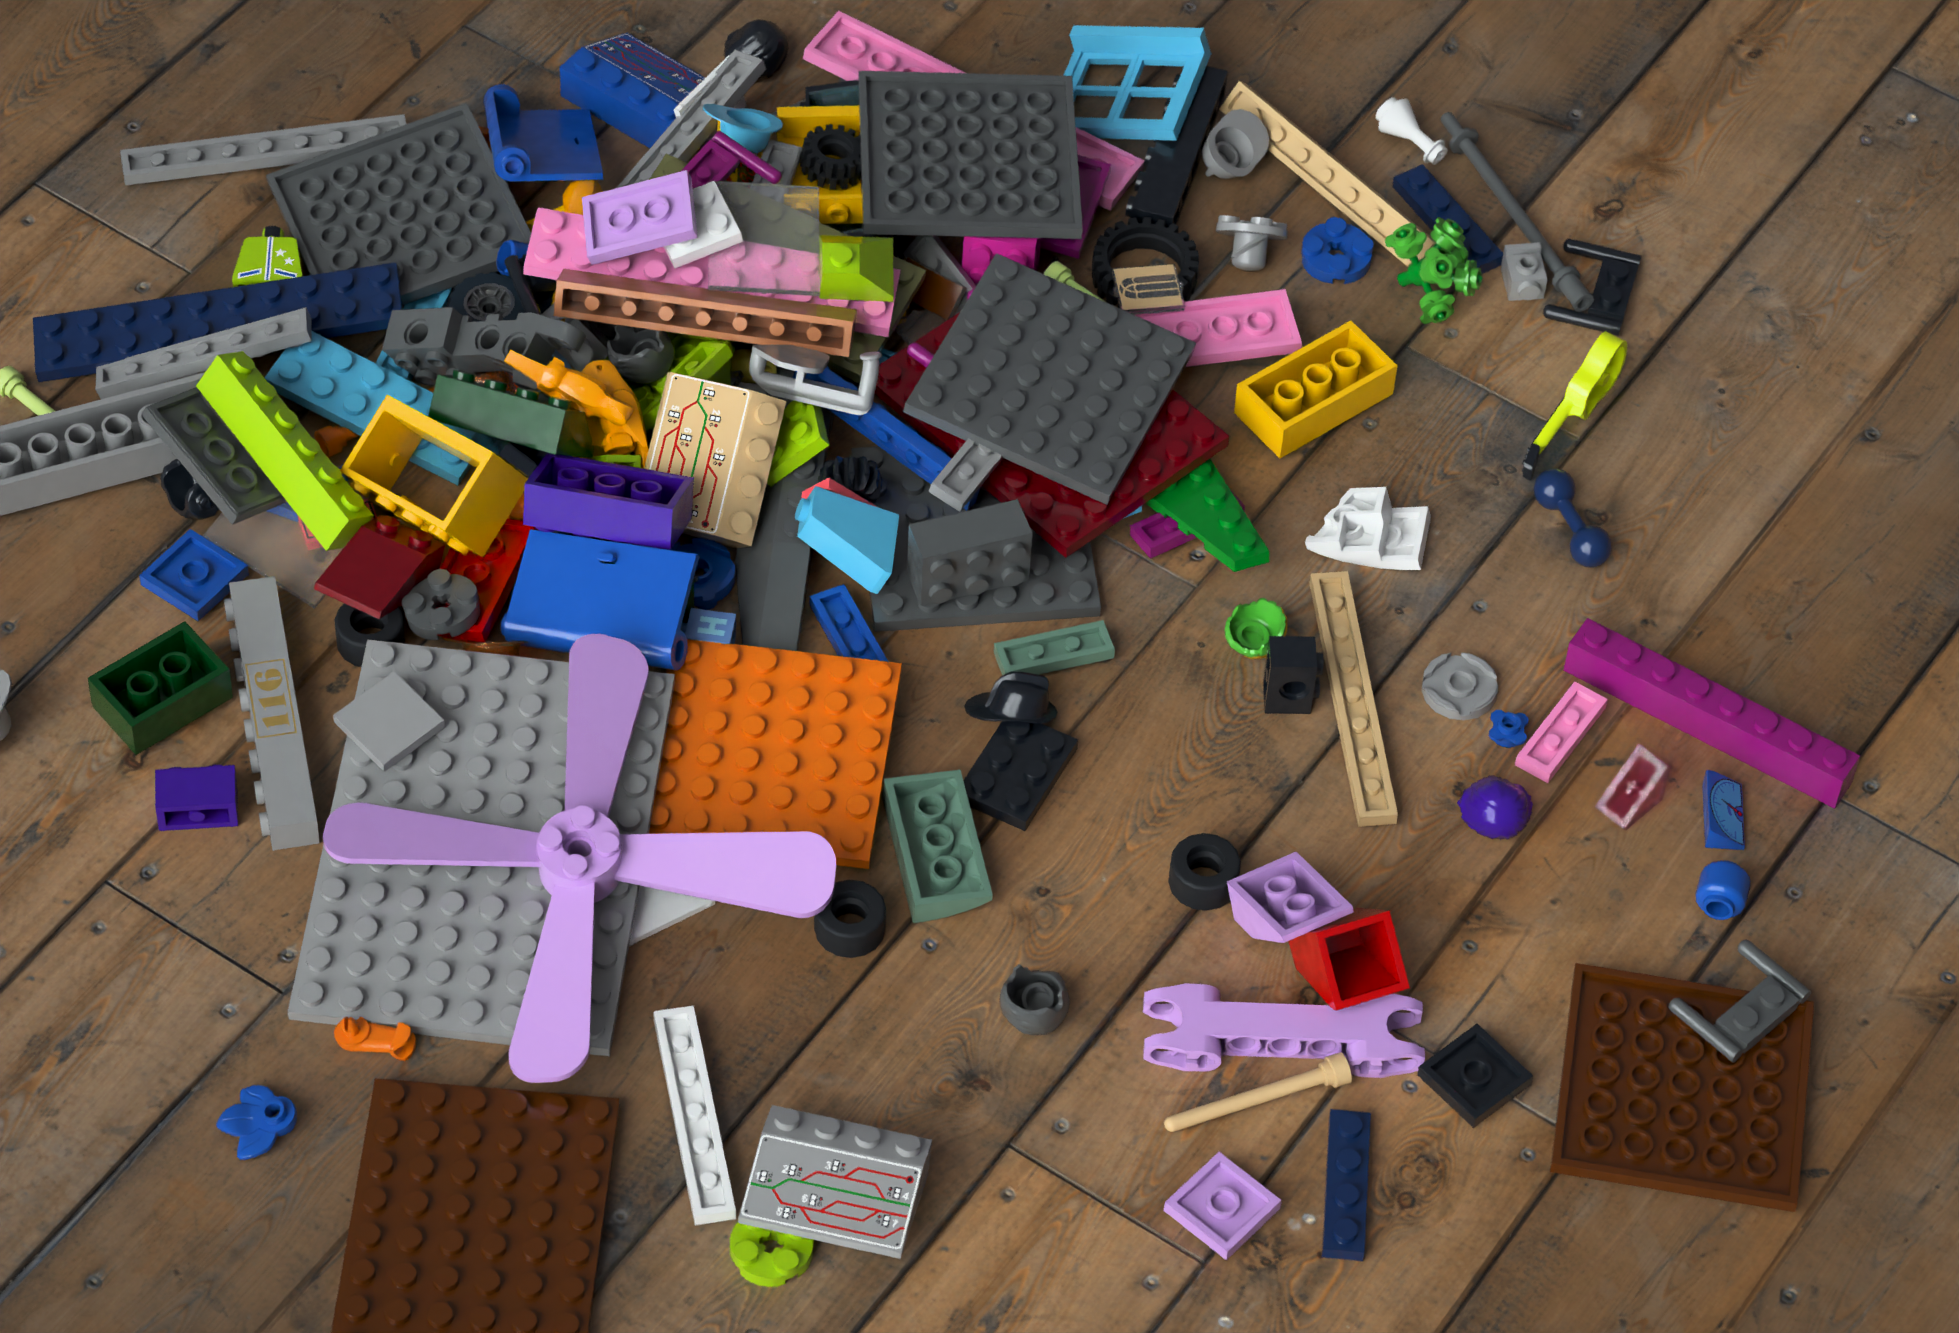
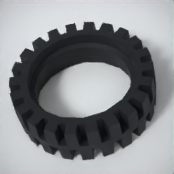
(1144, 236)

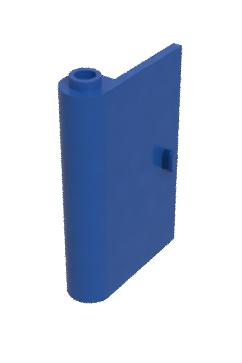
(540, 142)
(570, 594)

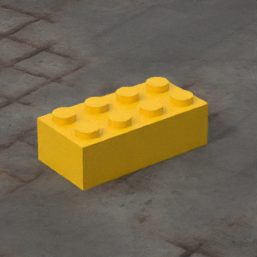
(1315, 389)

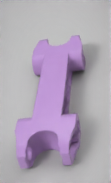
(1280, 1030)

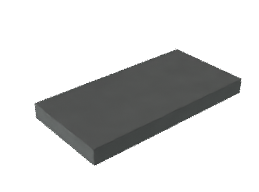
(213, 455)

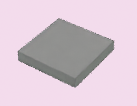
(389, 721)

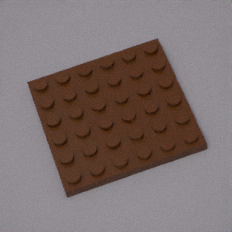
(1667, 1109)

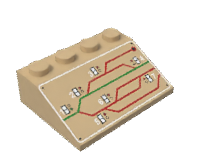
(725, 443)

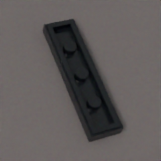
(506, 452)

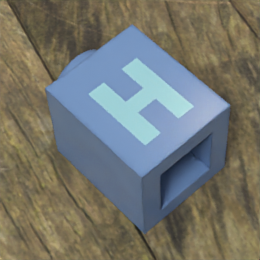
(710, 626)

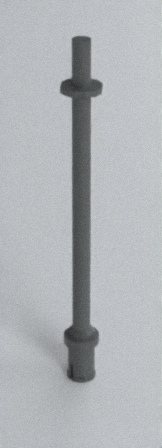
(1565, 278)

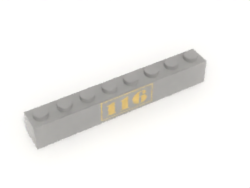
(273, 714)

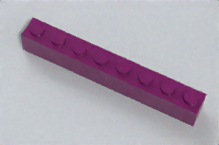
(1711, 713)

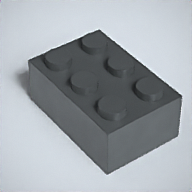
(969, 552)

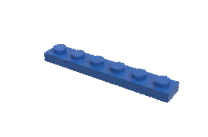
(892, 435)

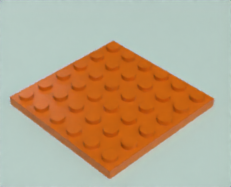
(777, 745)

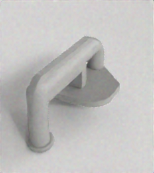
(809, 391)

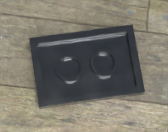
(1018, 771)

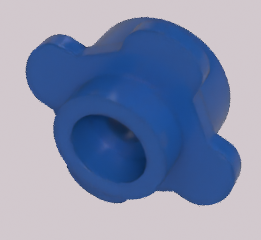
(1504, 735)

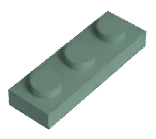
(1055, 649)

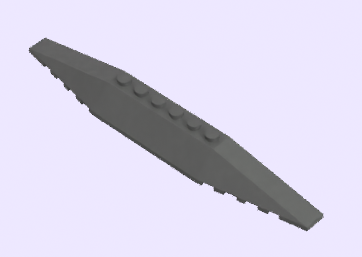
(778, 564)

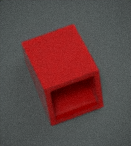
(1352, 958)

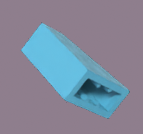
(850, 535)

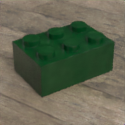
(160, 687)

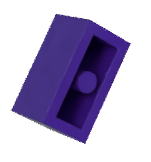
(196, 797)

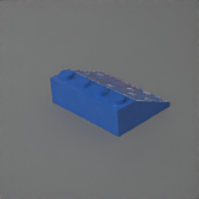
(627, 85)

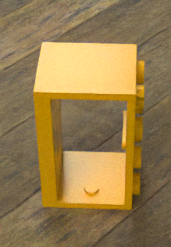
(386, 451)

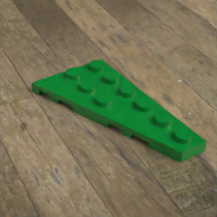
(1210, 512)

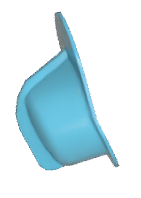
(745, 126)

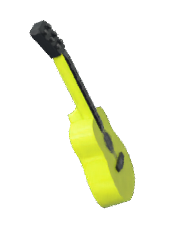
(1583, 393)

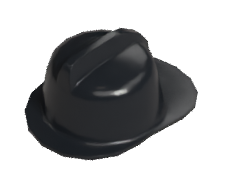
(1014, 698)

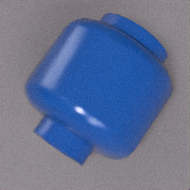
(1722, 890)

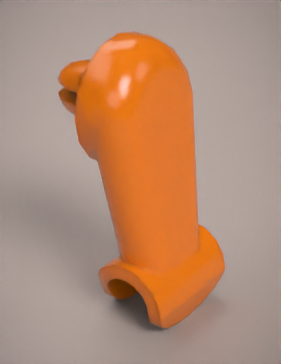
(372, 1037)

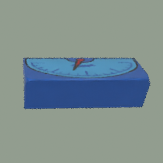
(1722, 812)

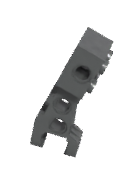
(444, 340)

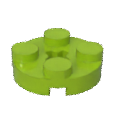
(764, 1267)

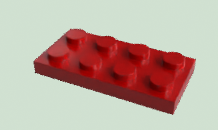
(492, 575)

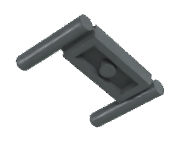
(1754, 1013)

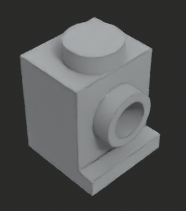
(1523, 271)

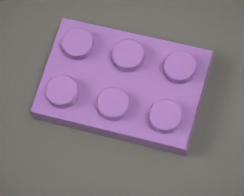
(639, 217)

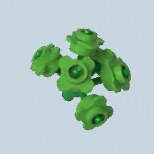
(1437, 266)

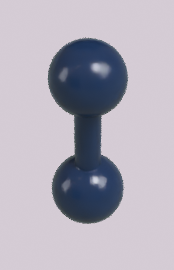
(1589, 544)

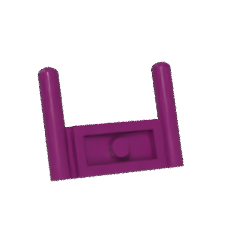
(721, 158)

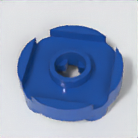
(1339, 236)
(718, 571)

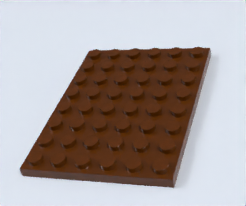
(477, 1211)

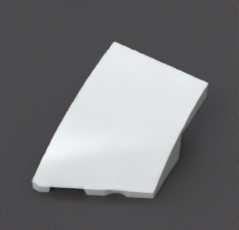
(1373, 533)

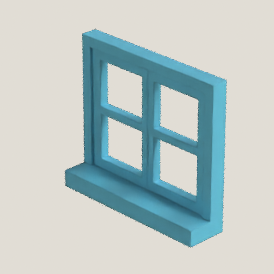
(1138, 48)

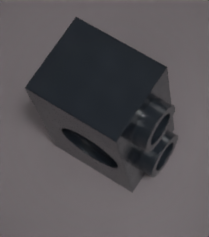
(1291, 675)

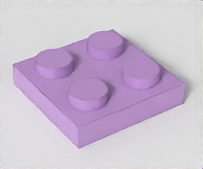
(1222, 1205)

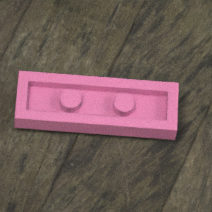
(1561, 732)

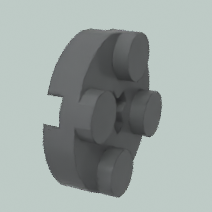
(440, 589)

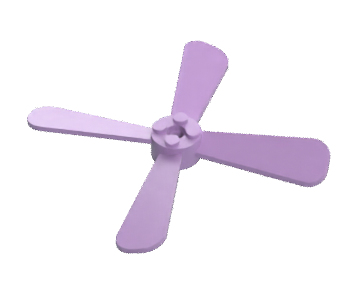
(753, 870)

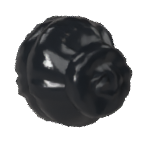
(185, 493)

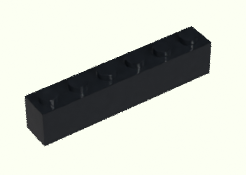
(1174, 164)

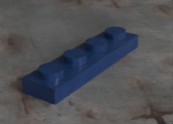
(1431, 201)
(1346, 1185)

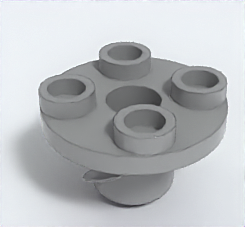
(1250, 239)

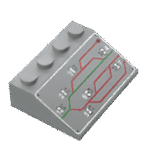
(836, 1181)

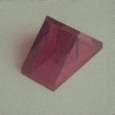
(1635, 788)

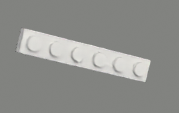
(694, 1115)

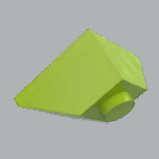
(856, 268)

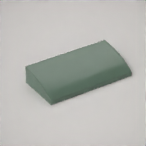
(936, 844)

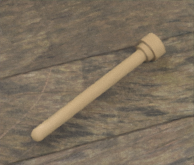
(1332, 1071)

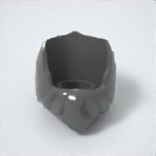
(641, 354)
(1034, 1000)

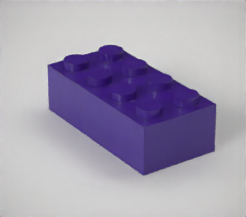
(608, 501)

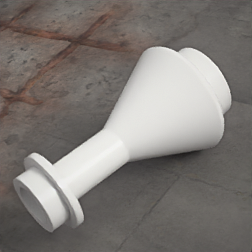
(1399, 120)

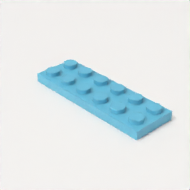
(351, 391)

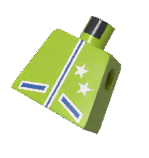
(267, 258)

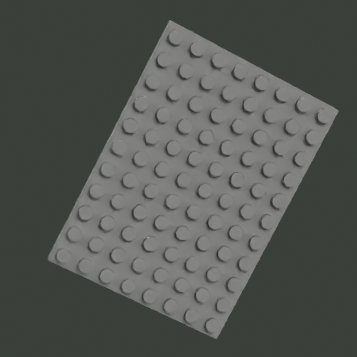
(452, 941)

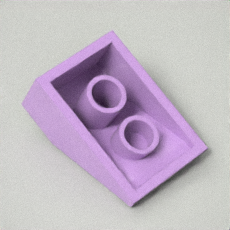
(1284, 900)

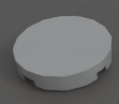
(1460, 686)

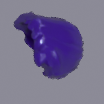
(1496, 807)

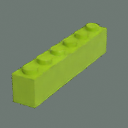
(284, 449)

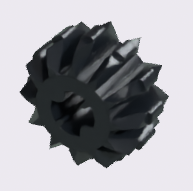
(854, 474)

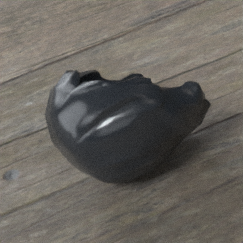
(760, 40)

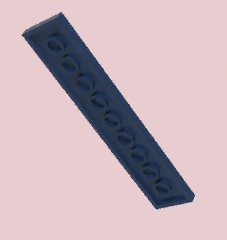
(337, 302)

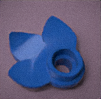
(254, 1120)

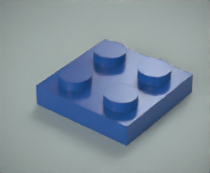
(193, 574)

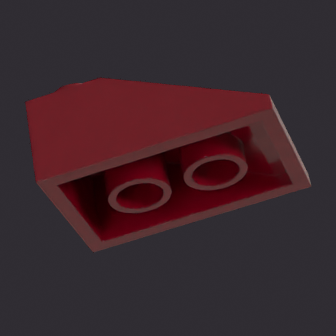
(380, 566)

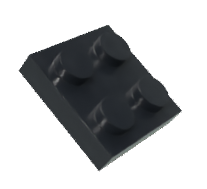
(1475, 1075)

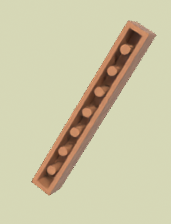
(704, 312)

